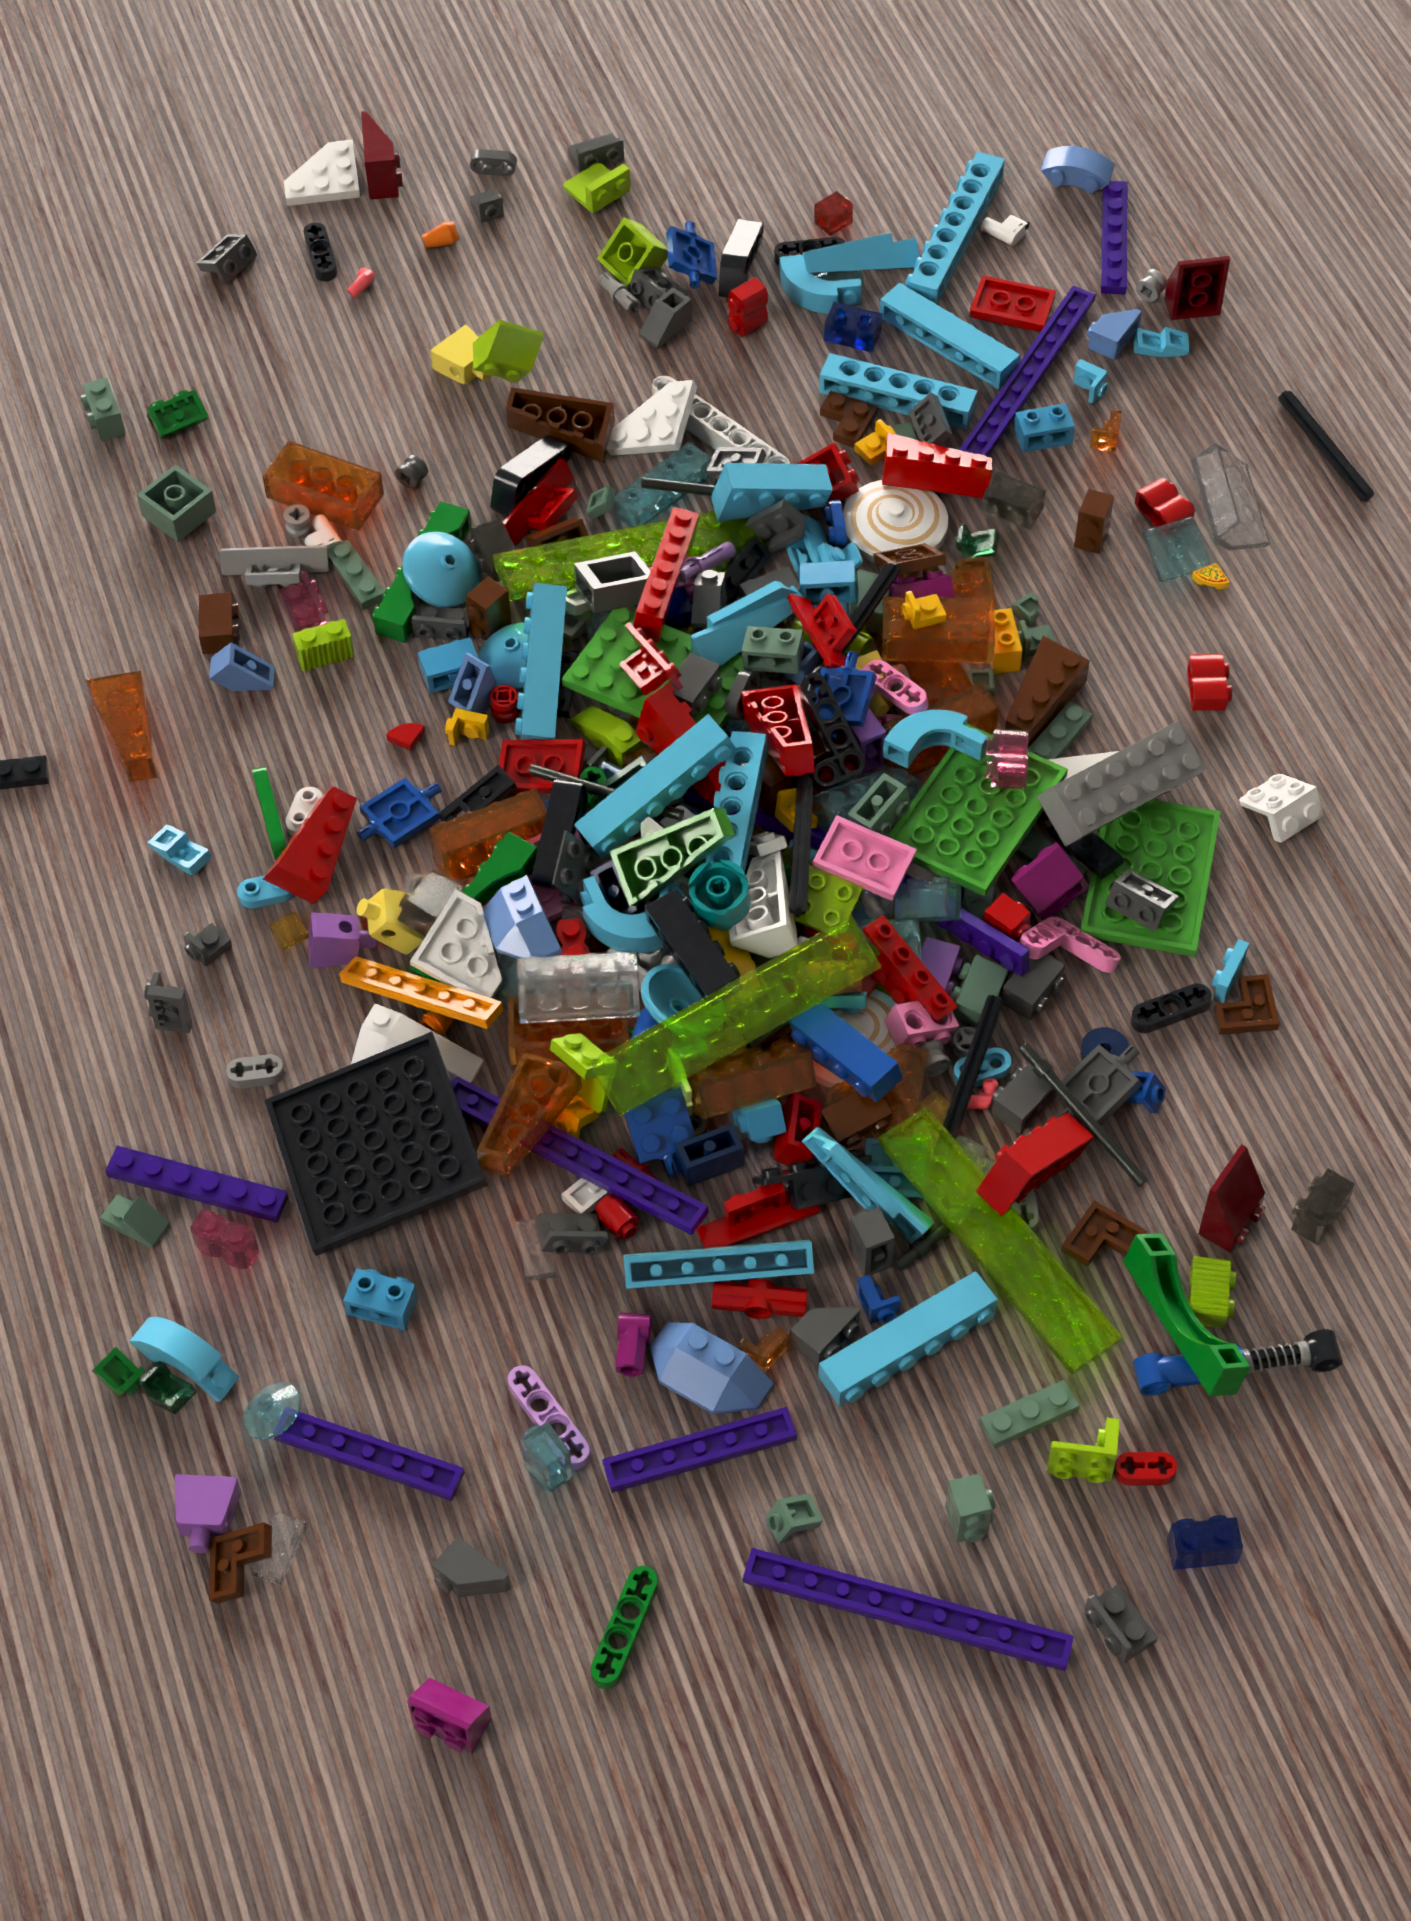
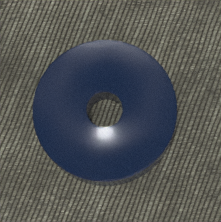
(1107, 1038)

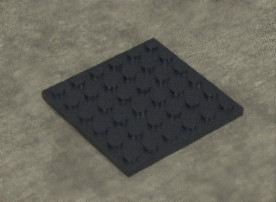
(375, 1143)

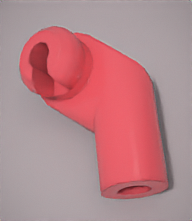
(364, 279)
(984, 1097)

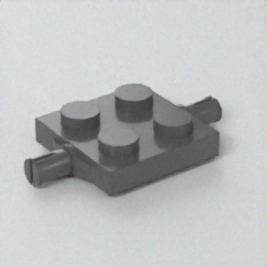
(1102, 1082)

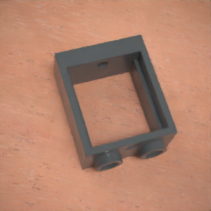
(611, 581)

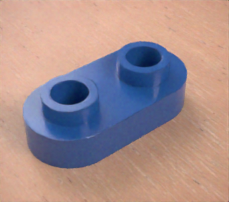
(837, 529)

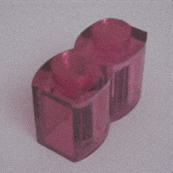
(1008, 759)
(224, 1239)

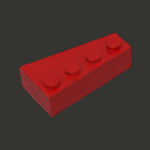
(934, 467)
(782, 718)
(663, 722)
(313, 850)
(1033, 1161)

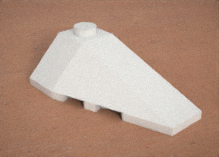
(769, 925)
(389, 1028)

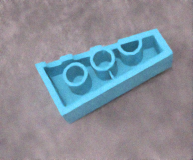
(752, 487)

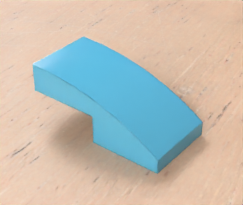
(1167, 344)
(178, 850)

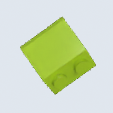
(632, 249)
(506, 351)

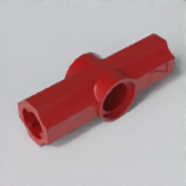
(759, 1299)

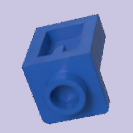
(1150, 1093)
(873, 1301)

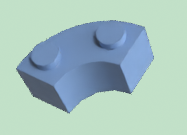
(1077, 167)

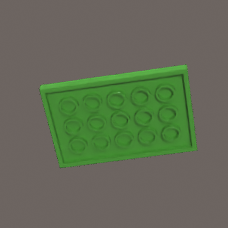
(600, 676)
(966, 825)
(1171, 848)

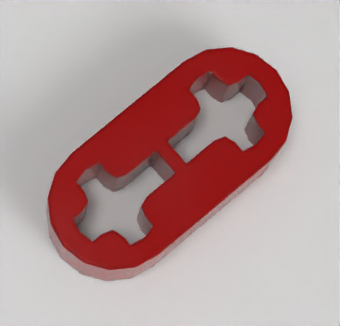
(1145, 1468)

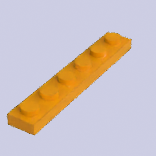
(421, 992)

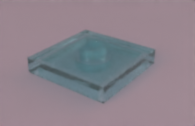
(1176, 549)

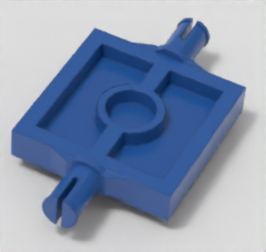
(691, 255)
(851, 690)
(399, 812)
(659, 1126)

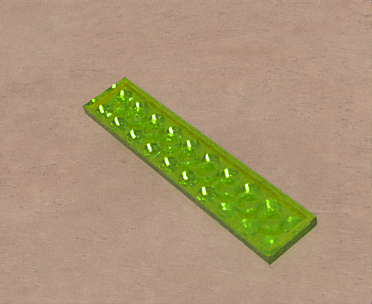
(555, 561)
(734, 1015)
(1000, 1245)

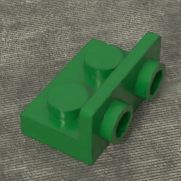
(177, 413)

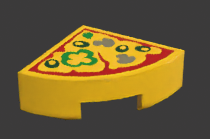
(1211, 576)

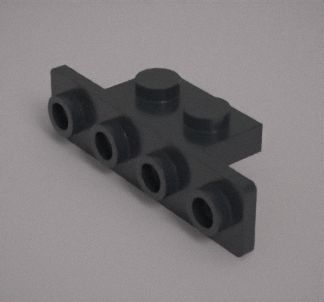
(809, 1183)

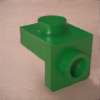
(118, 1373)

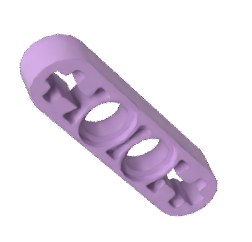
(552, 1414)

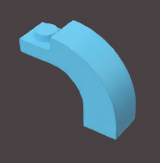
(813, 292)
(932, 729)
(614, 928)
(175, 1345)

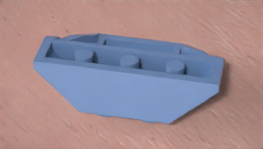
(519, 922)
(708, 1370)

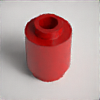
(617, 1217)

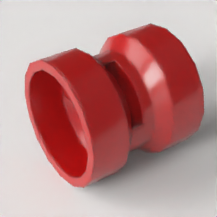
(504, 704)

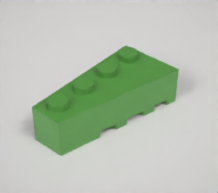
(667, 854)

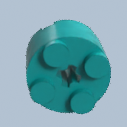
(720, 894)

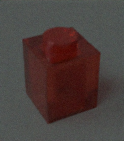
(833, 213)

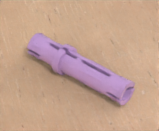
(706, 562)

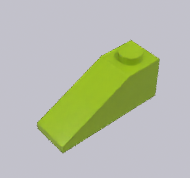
(607, 731)

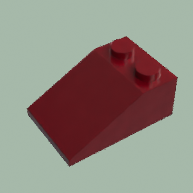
(380, 161)
(1197, 288)
(1233, 1202)

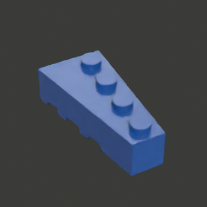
(845, 1051)

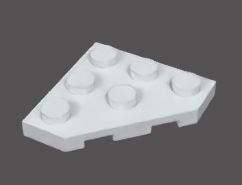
(325, 176)
(655, 424)
(460, 948)

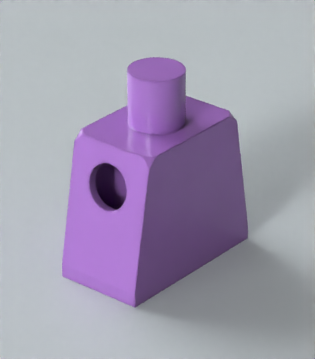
(335, 939)
(205, 1507)

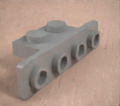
(274, 564)

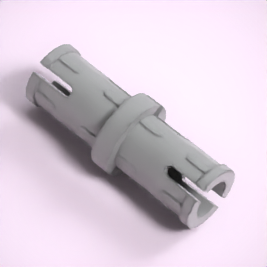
(618, 292)

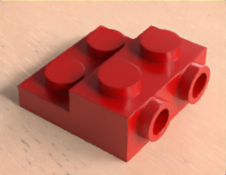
(841, 478)

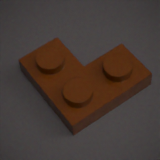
(853, 415)
(1254, 1012)
(1097, 1228)
(230, 1554)

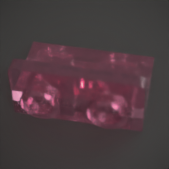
(302, 604)

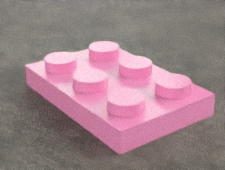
(864, 857)

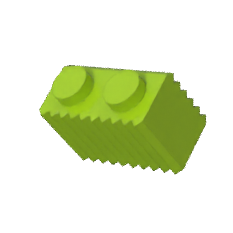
(323, 645)
(1209, 1290)

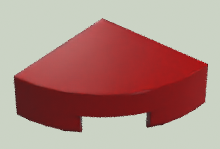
(406, 735)

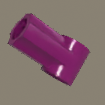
(632, 1334)

